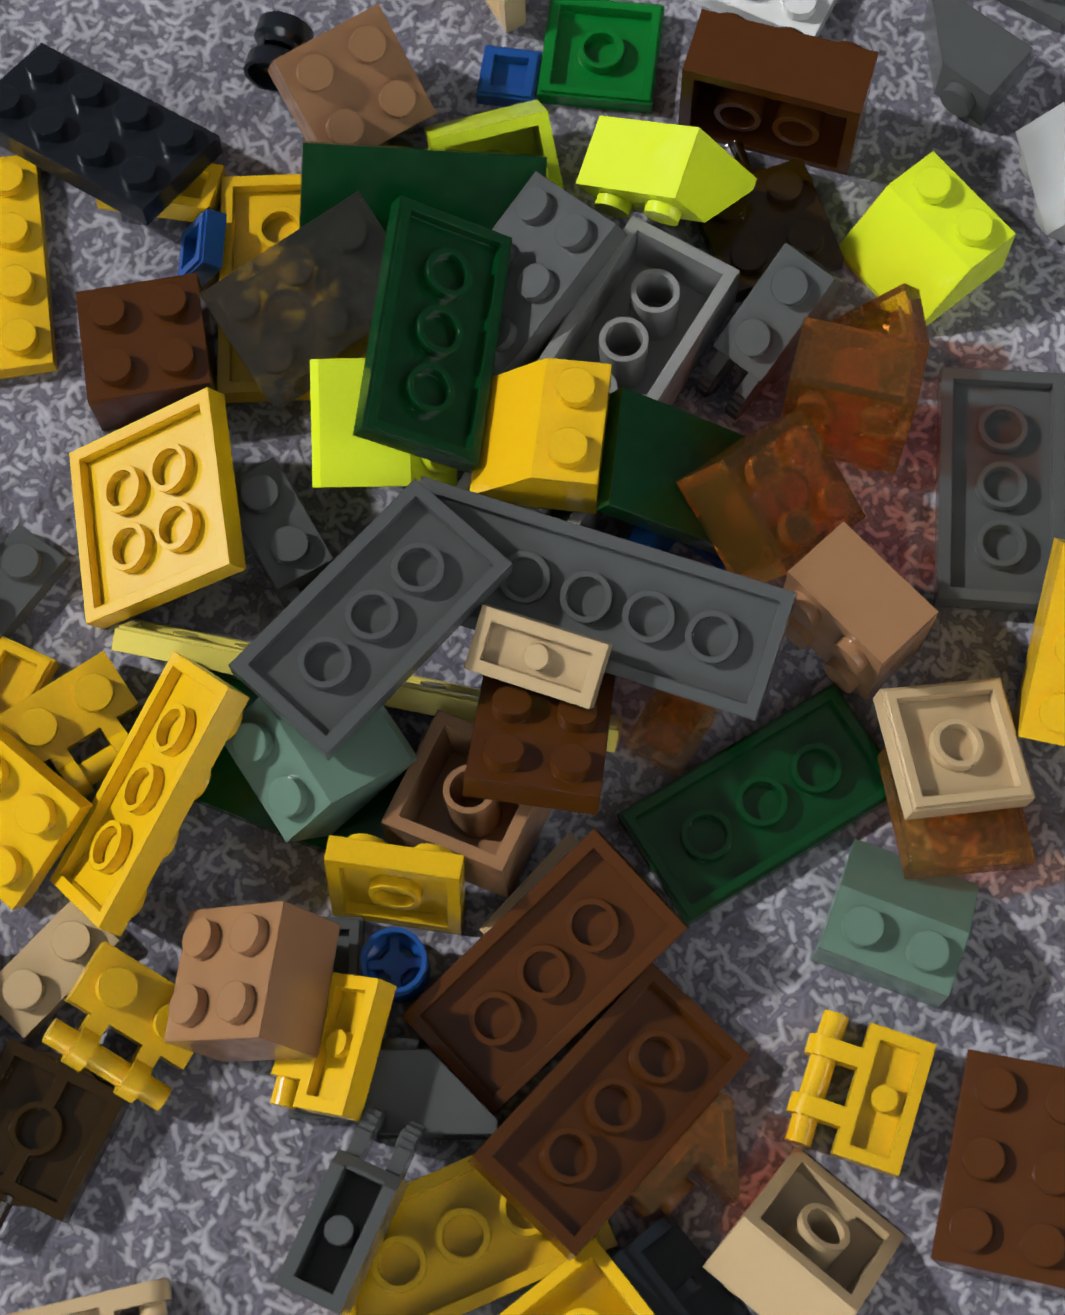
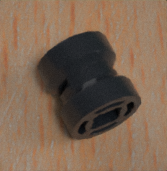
(275, 36)

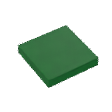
(601, 55)

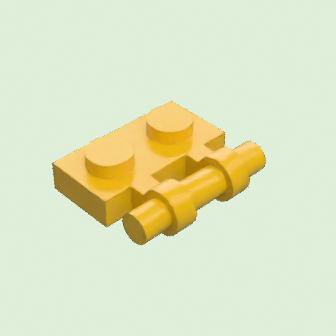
(69, 713)
(133, 1003)
(348, 1052)
(880, 1100)

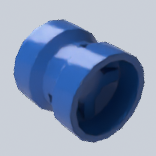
(393, 953)

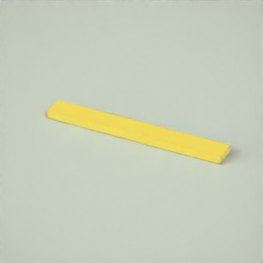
(217, 652)

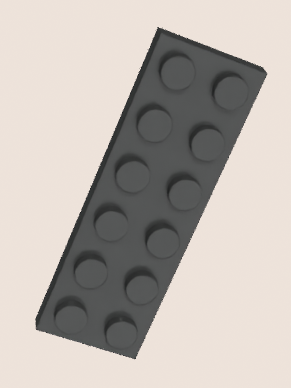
(666, 615)

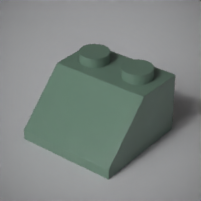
(301, 787)
(897, 928)

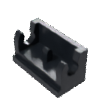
(671, 1273)

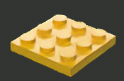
(156, 509)

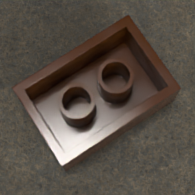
(776, 90)
(1006, 1175)

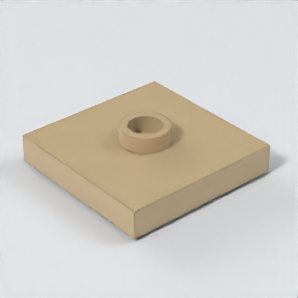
(953, 748)

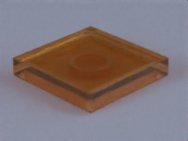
(959, 841)

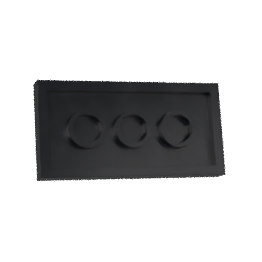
(100, 134)

